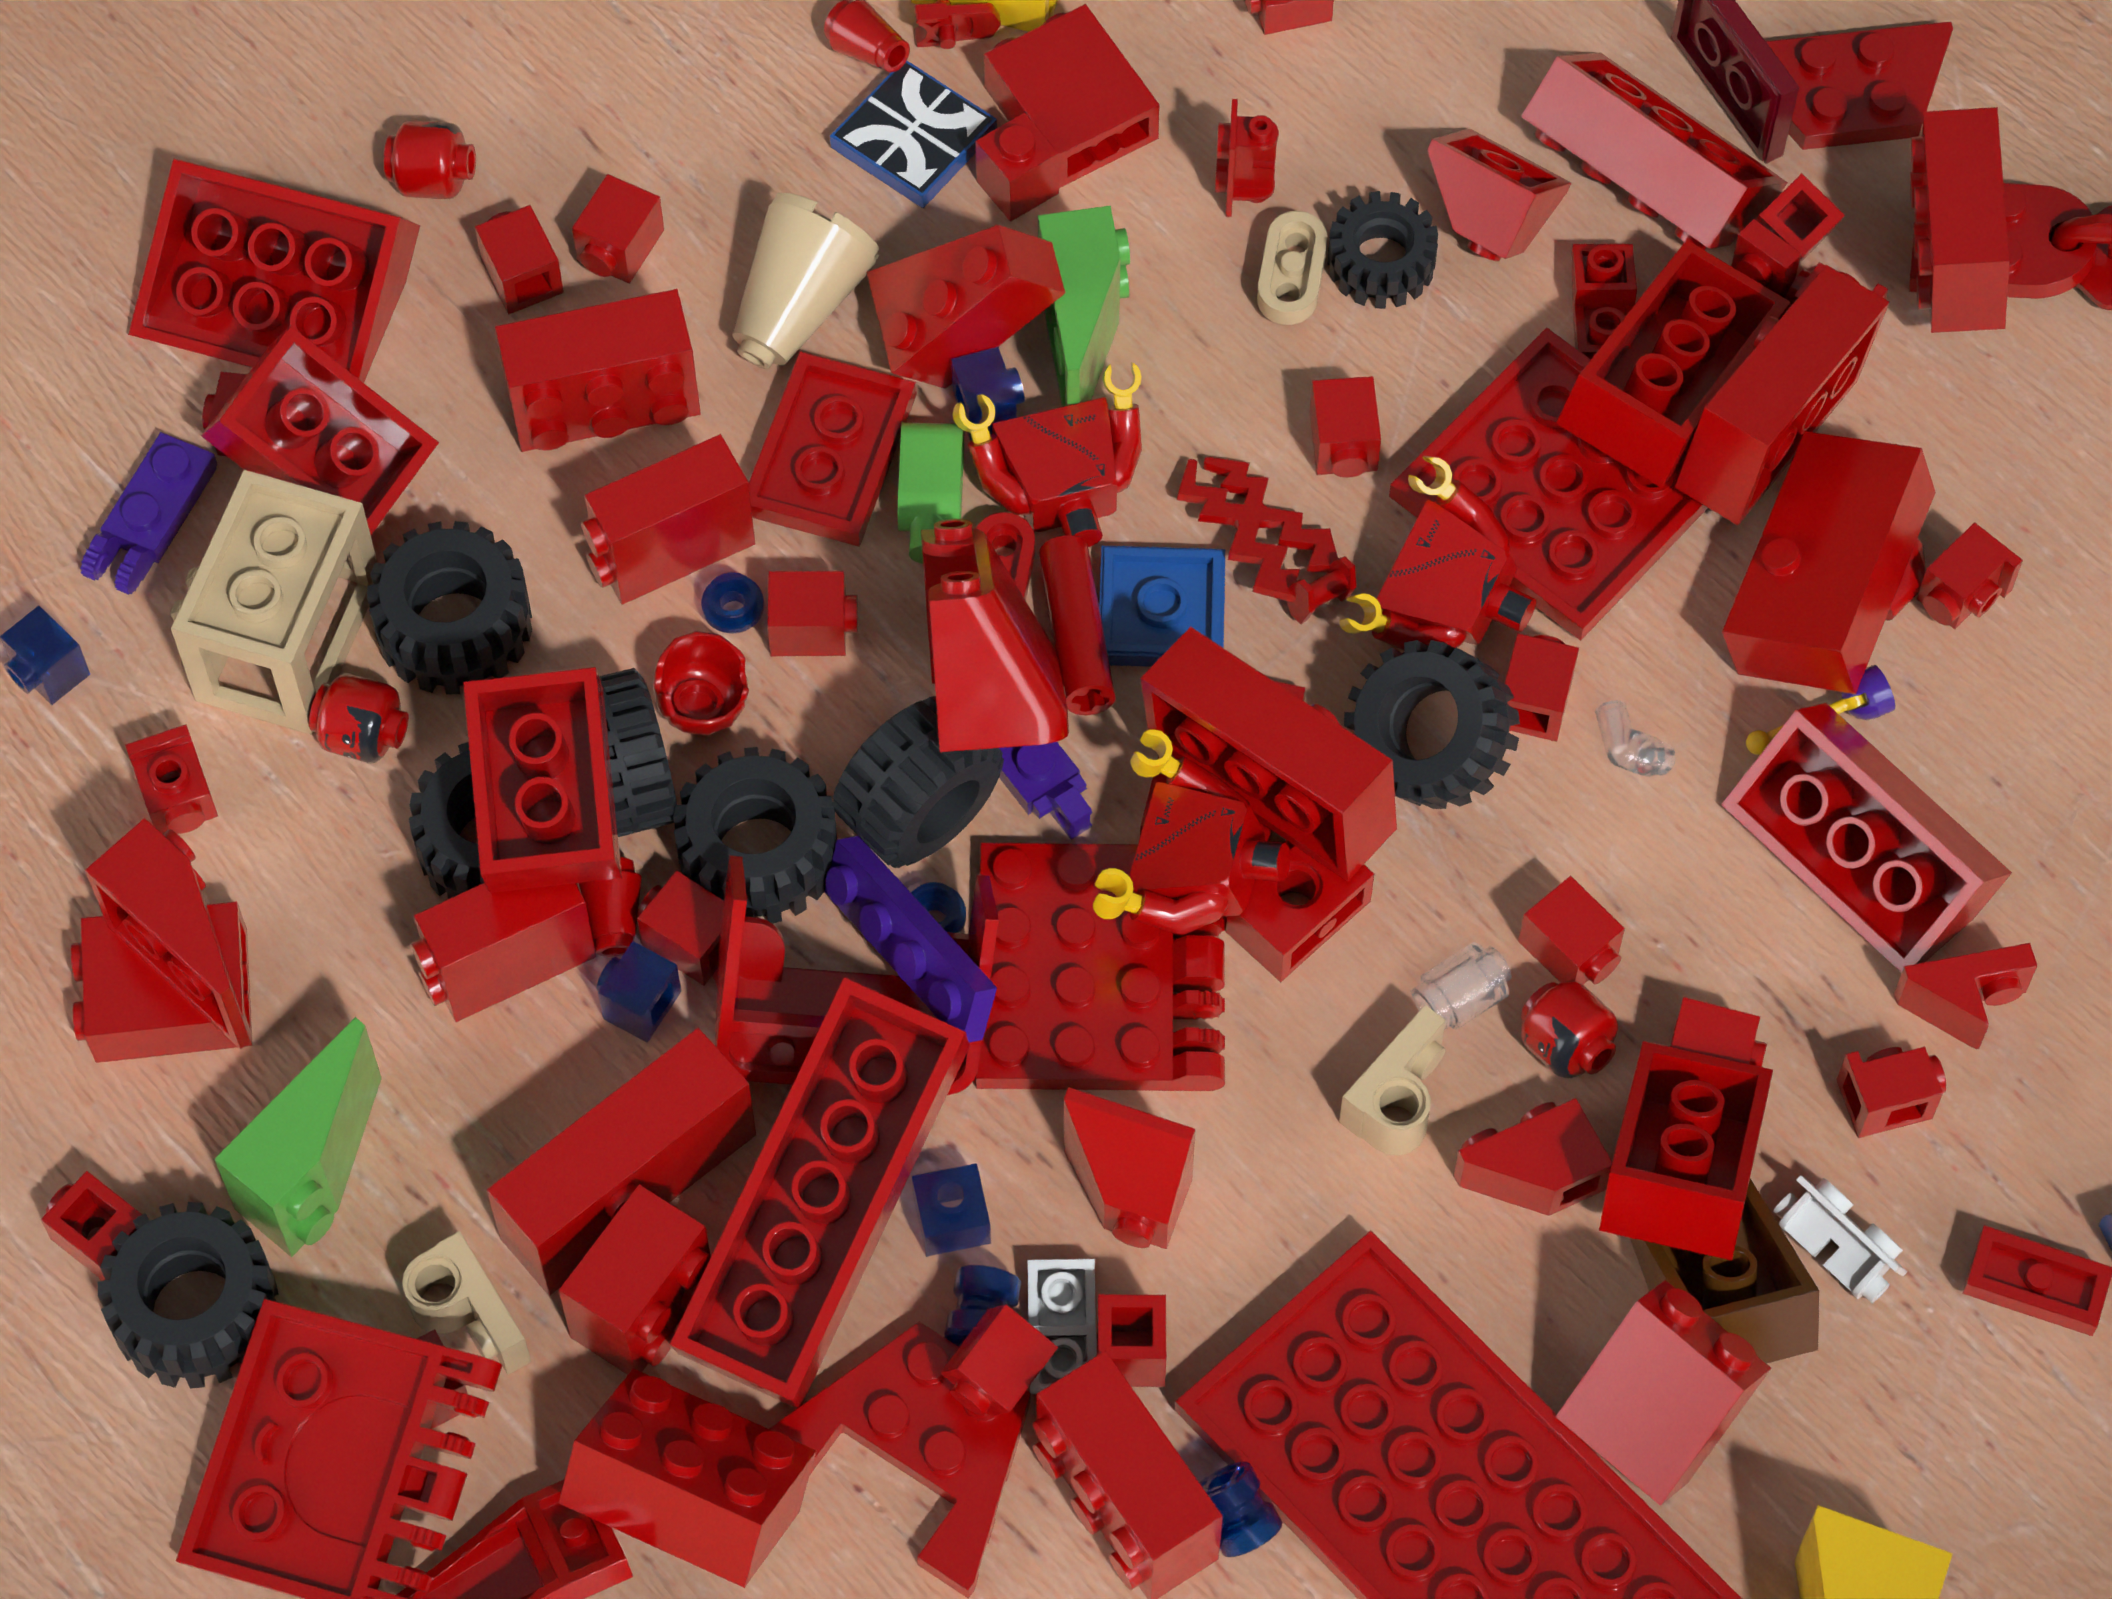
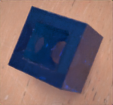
(986, 375)
(43, 656)
(638, 990)
(956, 1227)

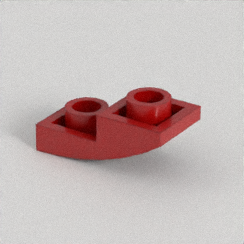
(1601, 292)

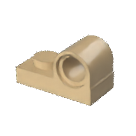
(1393, 1082)
(471, 1300)

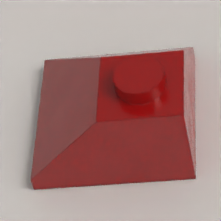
(1493, 193)
(1129, 1166)

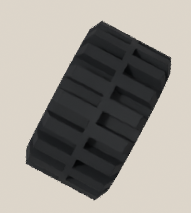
(442, 565)
(1481, 728)
(637, 755)
(751, 790)
(909, 794)
(438, 820)
(160, 1253)

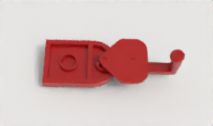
(2077, 252)

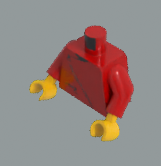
(1059, 462)
(1447, 575)
(1194, 850)

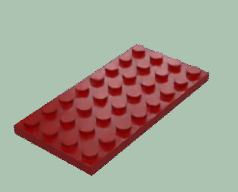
(1425, 1456)

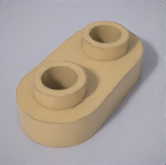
(1289, 271)

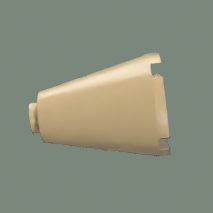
(798, 278)

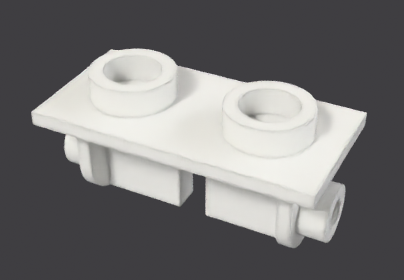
(1822, 1218)

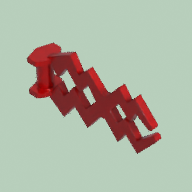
(1252, 515)

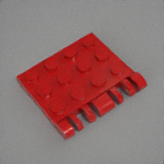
(1092, 995)
(329, 1455)

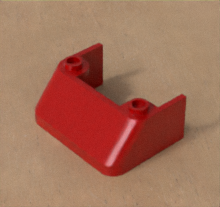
(774, 1011)

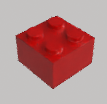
(636, 1282)

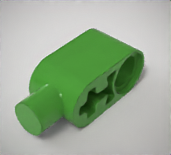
(929, 478)

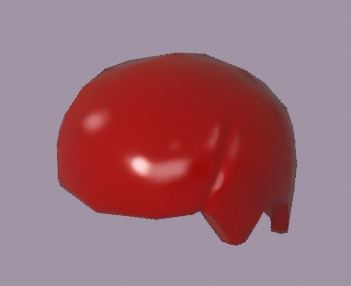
(700, 683)

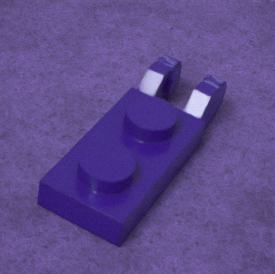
(150, 511)

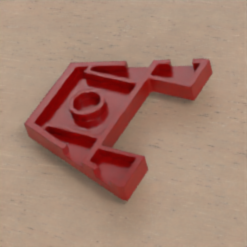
(909, 1418)

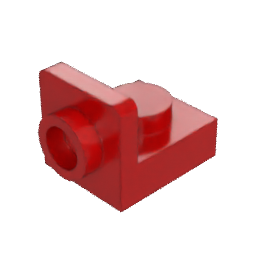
(1766, 258)

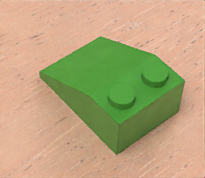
(1095, 278)
(300, 1149)

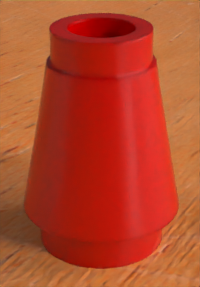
(864, 35)
(613, 910)

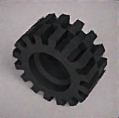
(1387, 221)

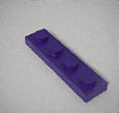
(909, 938)

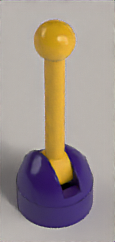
(1871, 701)

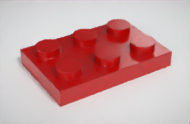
(830, 448)

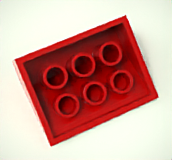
(252, 258)

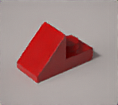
(1953, 988)

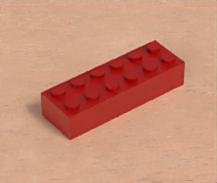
(821, 1193)

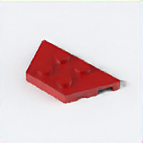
(1863, 83)

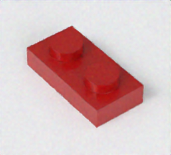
(2038, 1280)

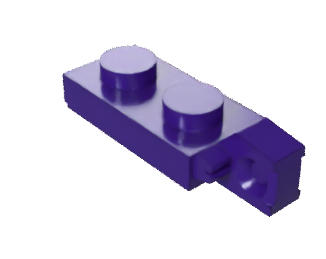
(1045, 783)

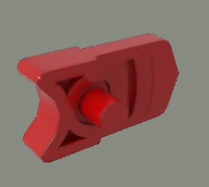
(946, 23)

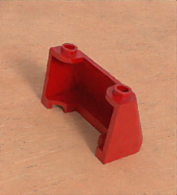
(986, 648)

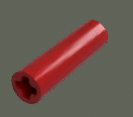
(1077, 625)

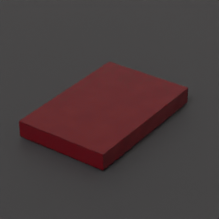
(1738, 71)

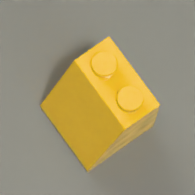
(1863, 1561)

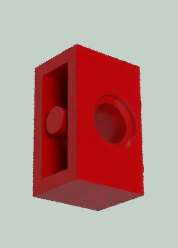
(1288, 934)

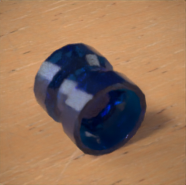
(977, 1291)
(1246, 1517)

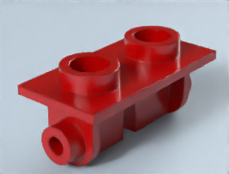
(1246, 158)

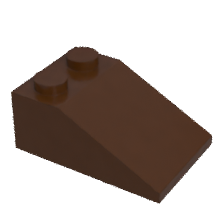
(1756, 1295)

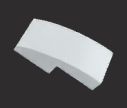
(1063, 1311)

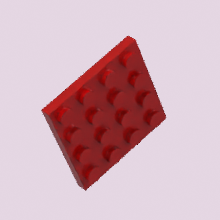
(1572, 514)

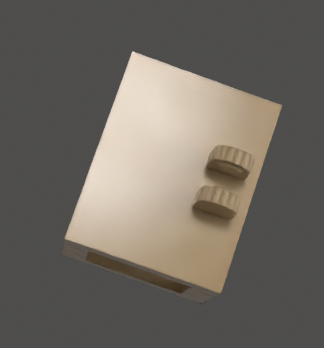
(266, 593)

